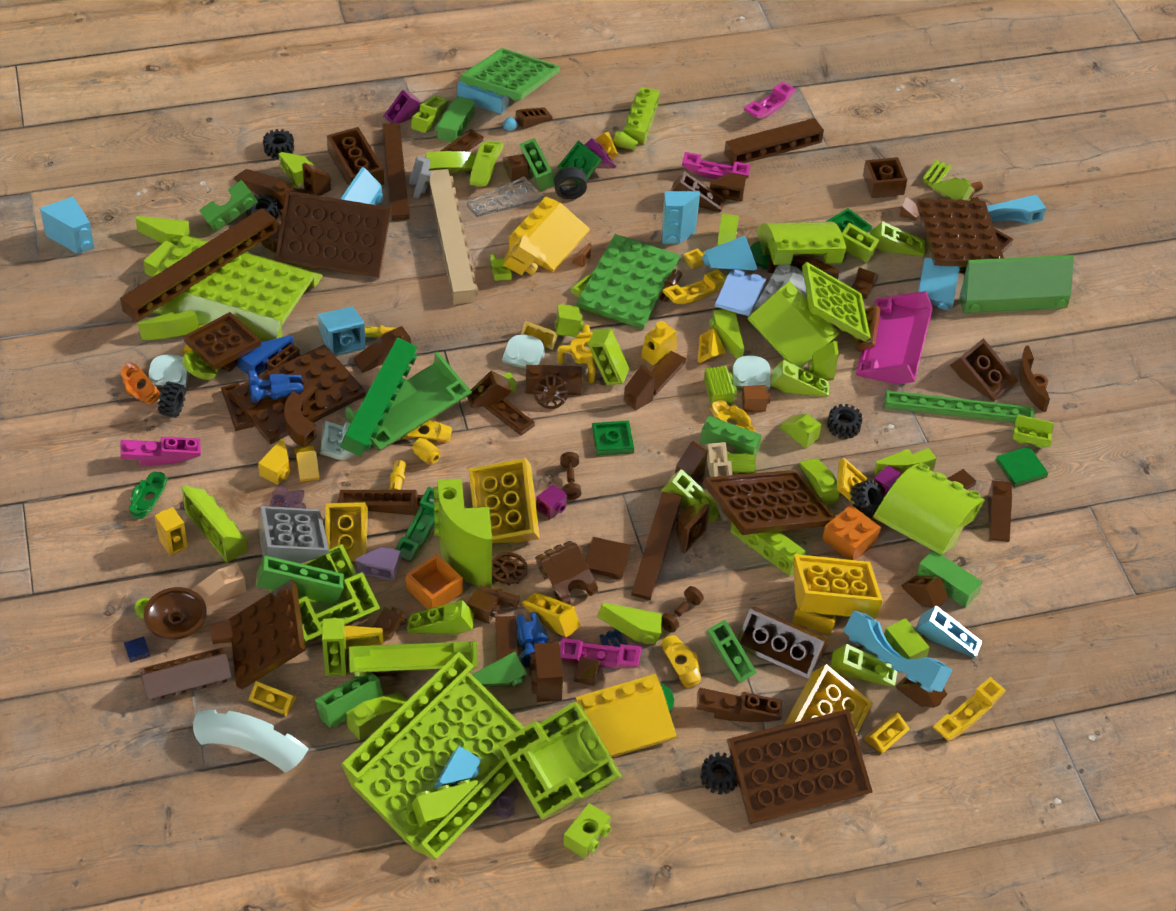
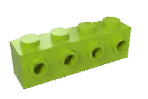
(642, 114)
(772, 546)

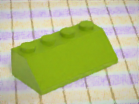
(214, 523)

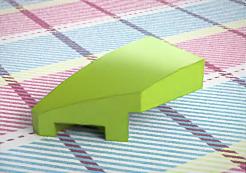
(498, 270)

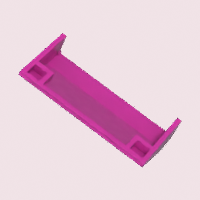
(898, 340)

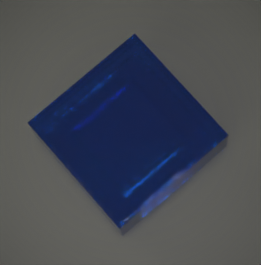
(137, 649)

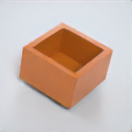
(851, 533)
(434, 582)

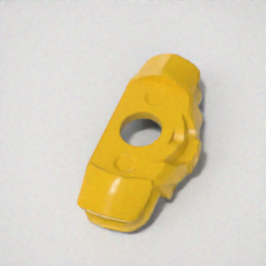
(724, 412)
(437, 432)
(687, 672)

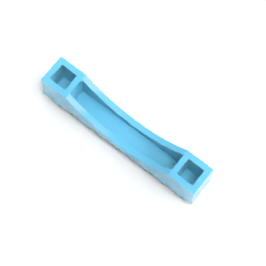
(1023, 210)
(925, 670)

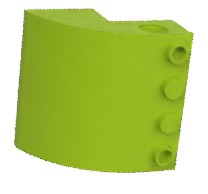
(791, 238)
(929, 508)
(463, 533)
(354, 602)
(560, 761)

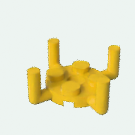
(579, 352)

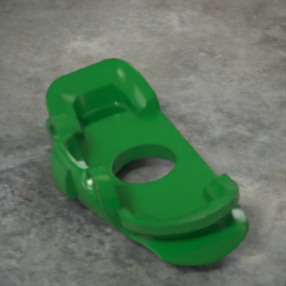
(155, 485)

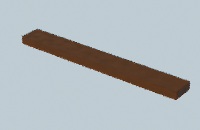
(396, 171)

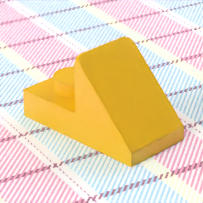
(607, 143)
(307, 463)

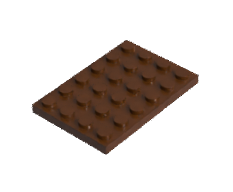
(958, 231)
(333, 234)
(317, 367)
(768, 501)
(799, 766)

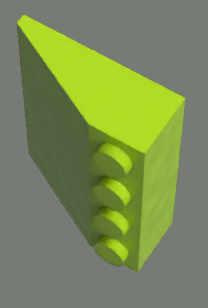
(791, 326)

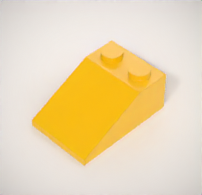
(347, 526)

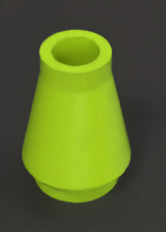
(624, 141)

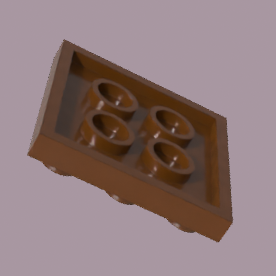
(222, 341)

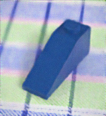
(257, 358)

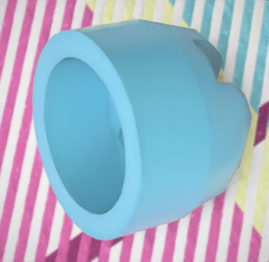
(510, 124)

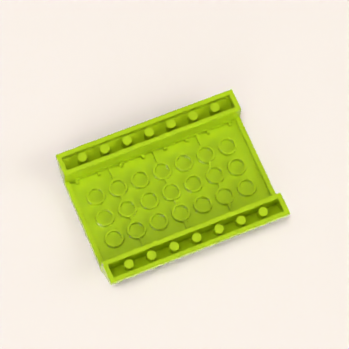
(249, 287)
(417, 743)

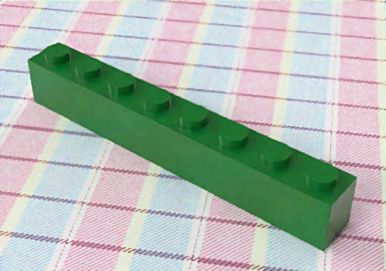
(379, 397)

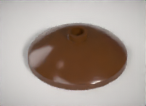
(175, 605)

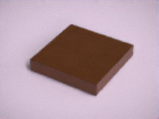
(608, 557)

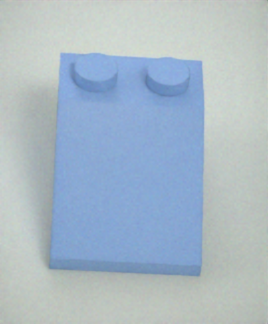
(740, 292)

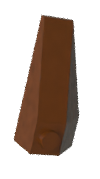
(266, 184)

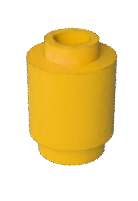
(426, 451)

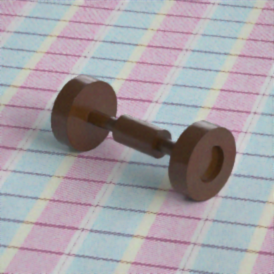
(570, 461)
(693, 596)

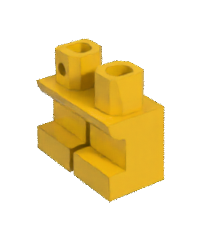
(522, 257)

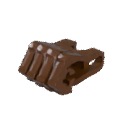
(566, 571)

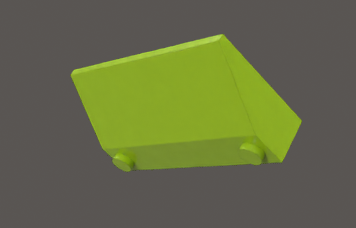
(408, 656)

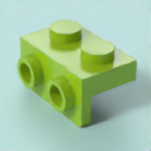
(1033, 431)

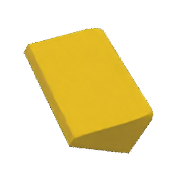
(815, 621)
(272, 698)
(887, 732)

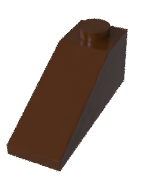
(708, 198)
(378, 351)
(1000, 510)

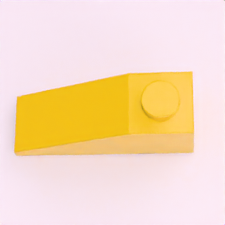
(554, 614)

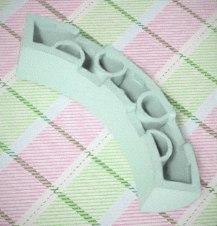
(249, 734)

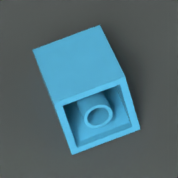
(68, 225)
(730, 256)
(939, 283)
(342, 330)

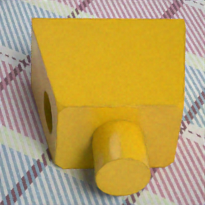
(659, 343)

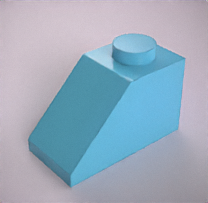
(460, 766)

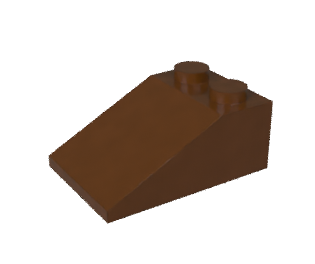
(984, 370)

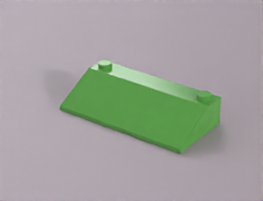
(1017, 284)
(419, 401)

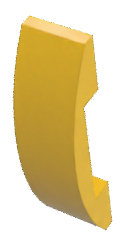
(696, 291)
(970, 711)

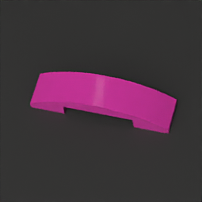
(770, 104)
(710, 169)
(609, 656)

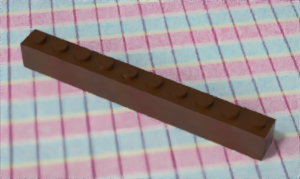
(198, 265)

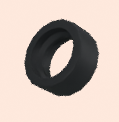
(568, 174)

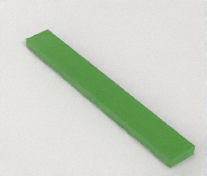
(955, 406)

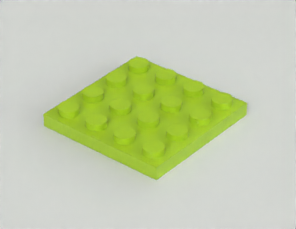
(835, 302)

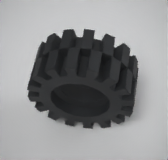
(285, 142)
(264, 202)
(171, 399)
(846, 413)
(866, 497)
(716, 783)

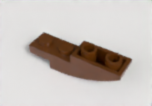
(740, 708)

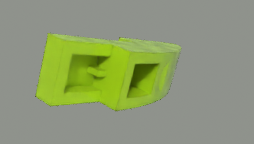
(485, 163)

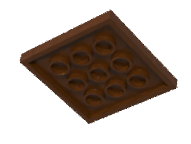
(267, 634)

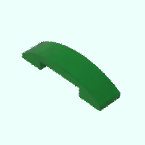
(419, 528)

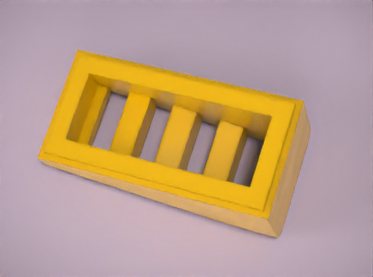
(363, 636)

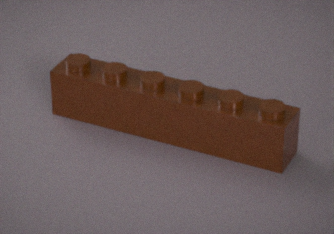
(774, 141)

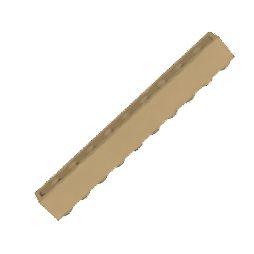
(451, 237)

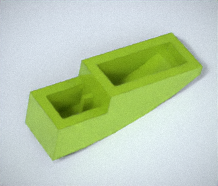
(429, 113)
(451, 160)
(728, 228)
(168, 325)
(905, 459)

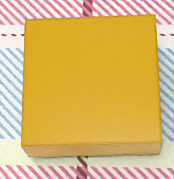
(694, 258)

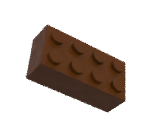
(351, 153)

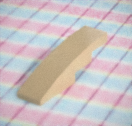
(718, 466)

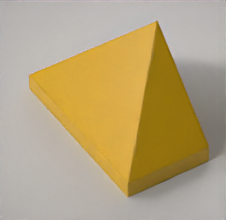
(543, 333)
(710, 346)

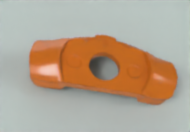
(132, 376)

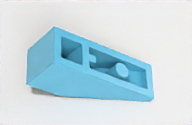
(947, 632)

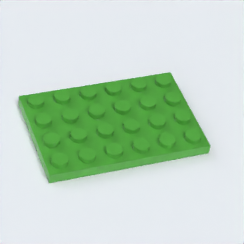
(510, 74)
(628, 281)

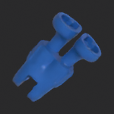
(279, 384)
(528, 635)

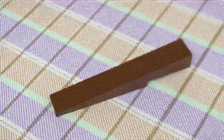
(386, 501)
(656, 546)

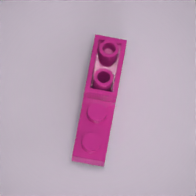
(167, 451)

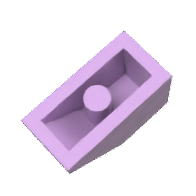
(380, 563)

